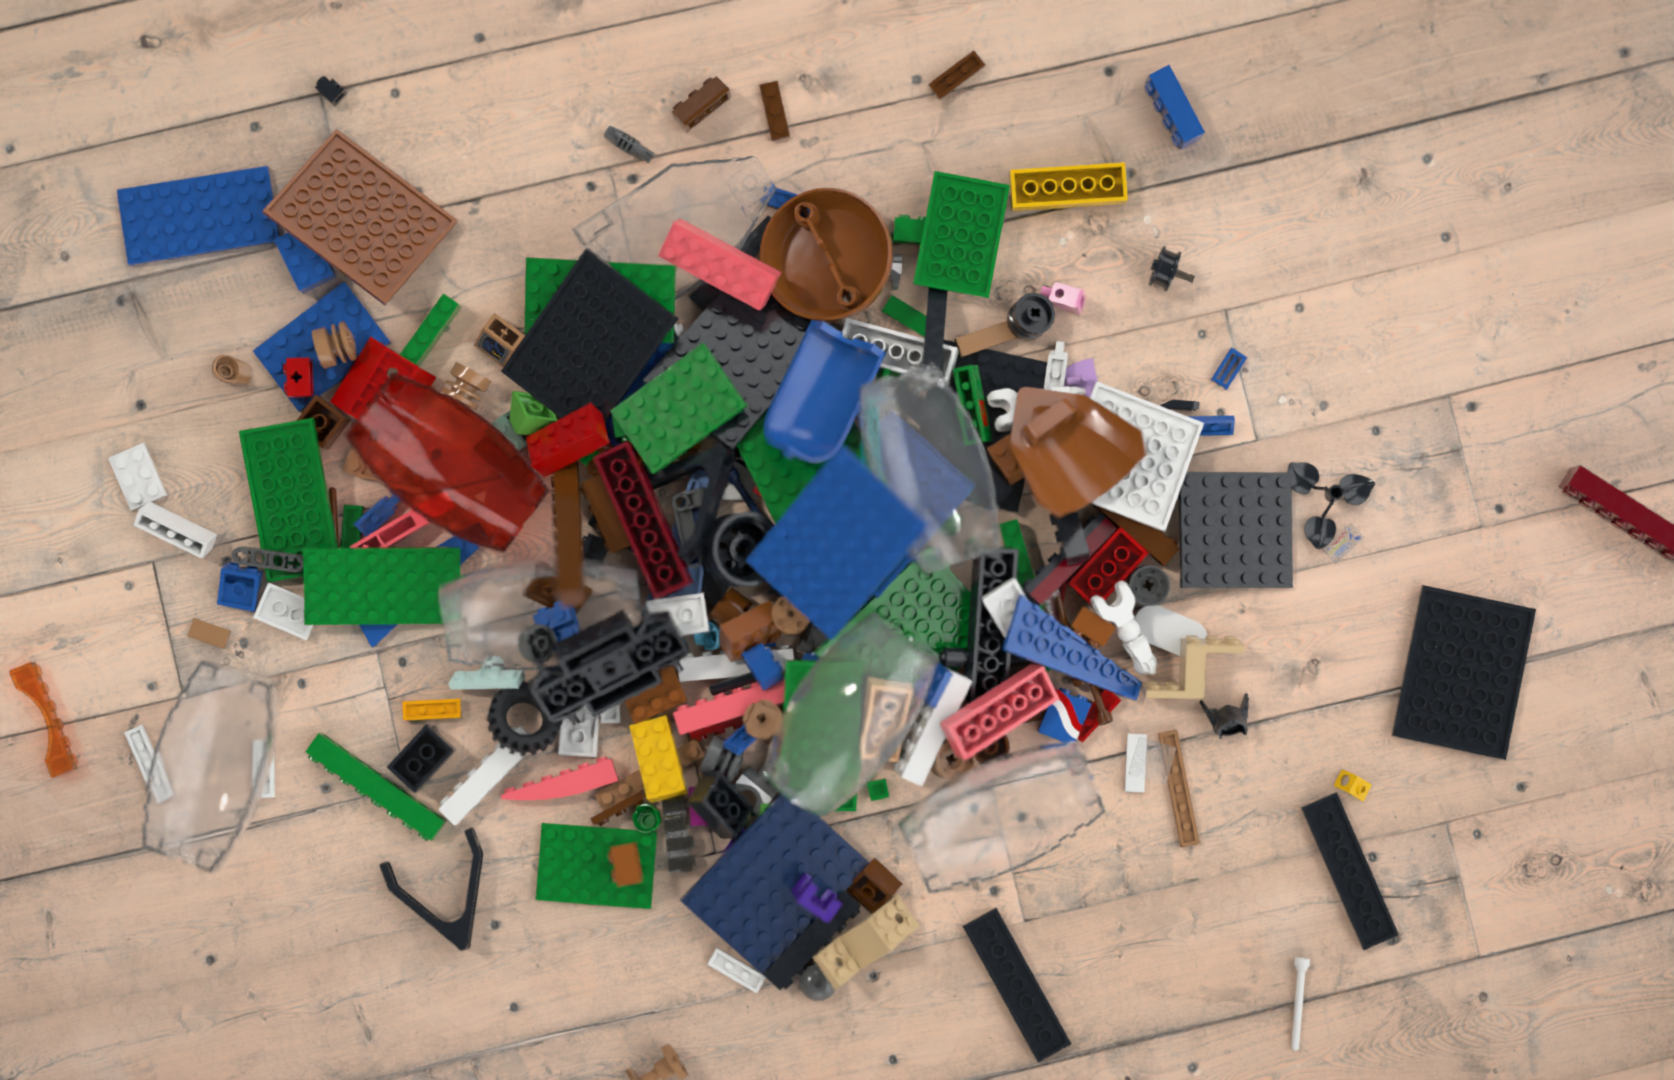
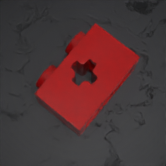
(303, 387)

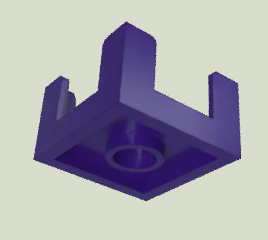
(823, 907)

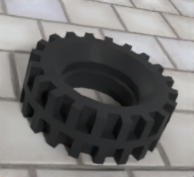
(511, 739)

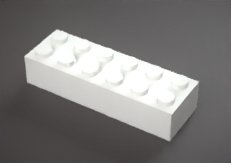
(902, 350)
(927, 735)

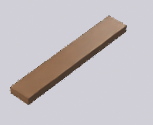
(1180, 793)

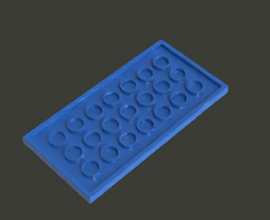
(197, 215)

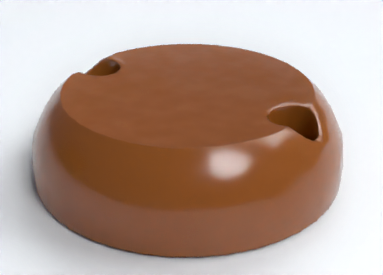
(827, 255)

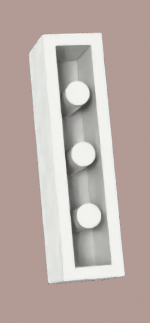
(175, 529)

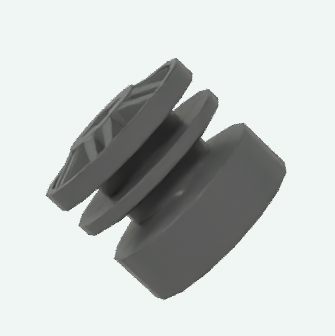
(1158, 590)
(721, 759)

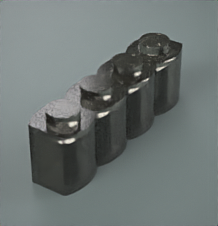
(677, 834)

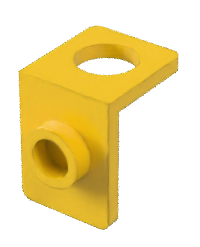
(1356, 786)

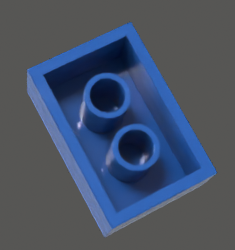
(303, 264)

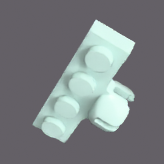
(487, 679)

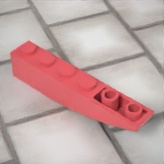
(394, 531)
(567, 783)

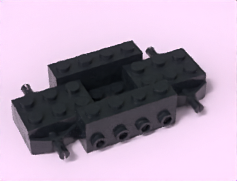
(614, 642)

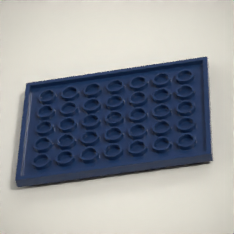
(750, 886)

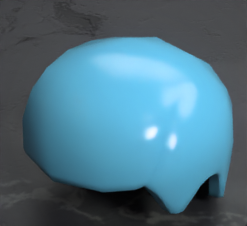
(709, 639)

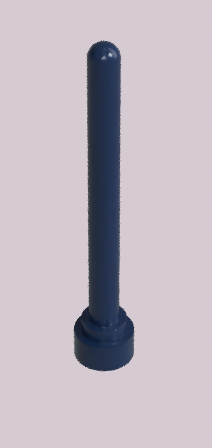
(734, 479)

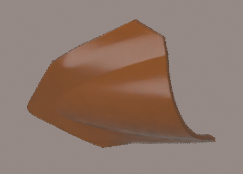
(1071, 448)

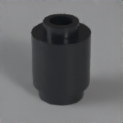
(953, 657)

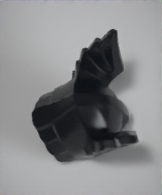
(1229, 719)

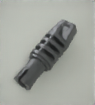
(627, 143)

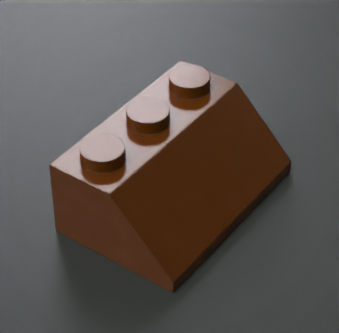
(701, 103)

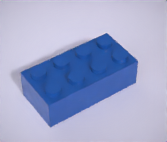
(1174, 107)

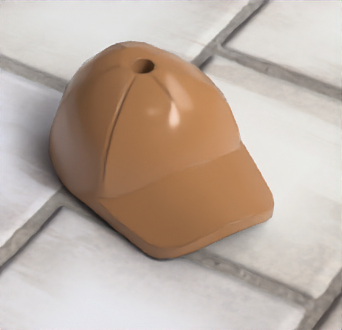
(233, 369)

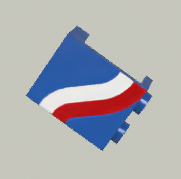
(1065, 716)

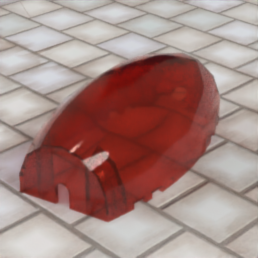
(447, 463)

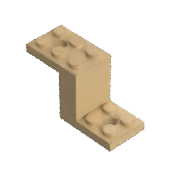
(1192, 667)
(866, 941)

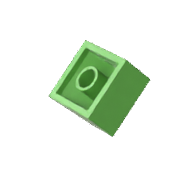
(528, 414)

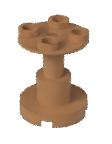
(788, 618)
(763, 720)
(663, 1068)

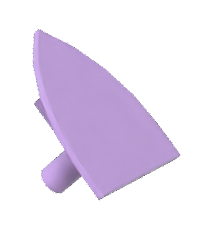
(1081, 375)

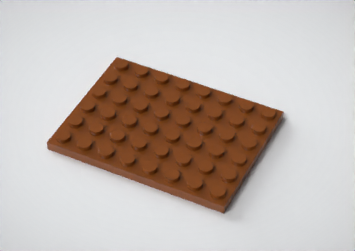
(360, 217)

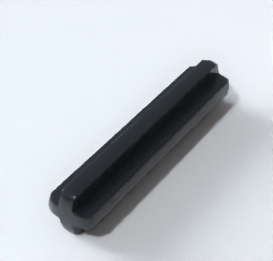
(732, 683)

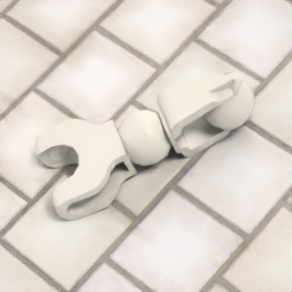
(1007, 400)
(1127, 628)

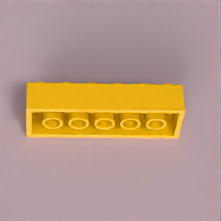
(1068, 186)

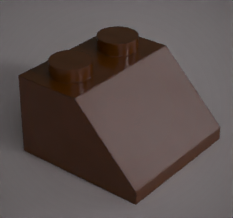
(874, 886)

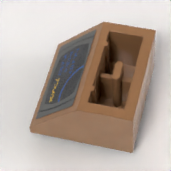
(498, 340)

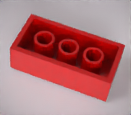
(567, 440)
(1108, 566)

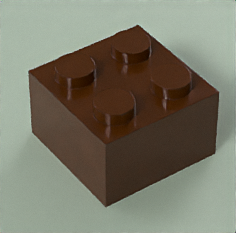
(328, 420)

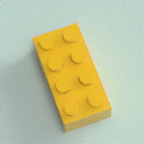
(658, 759)

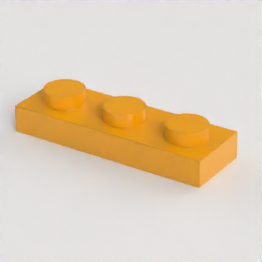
(431, 709)

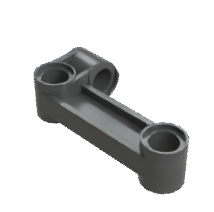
(685, 519)

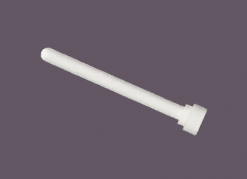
(1301, 966)

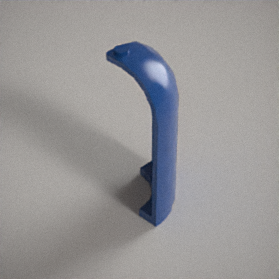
(820, 393)

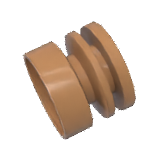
(332, 345)
(466, 385)
(952, 768)

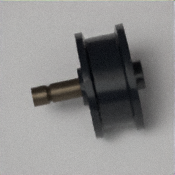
(1166, 268)

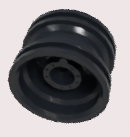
(714, 558)

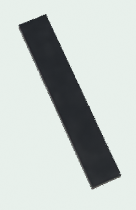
(935, 327)

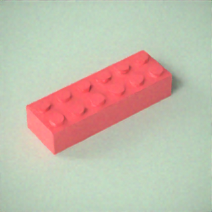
(719, 264)
(725, 707)
(999, 711)

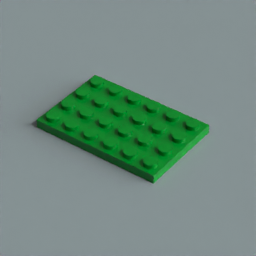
(961, 234)
(679, 408)
(578, 868)

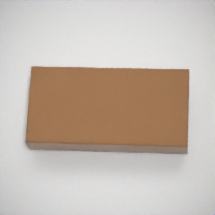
(209, 633)

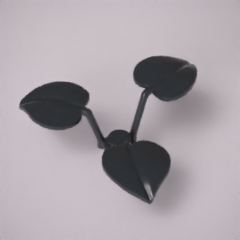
(1353, 486)

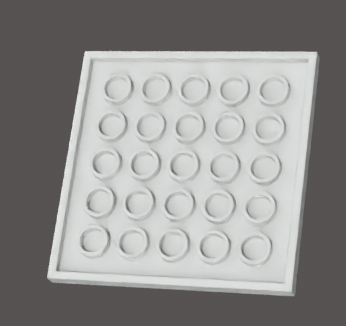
(1155, 482)

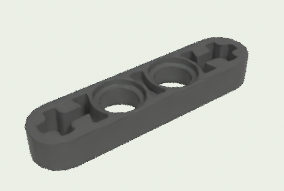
(269, 559)

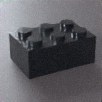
(421, 758)
(720, 805)

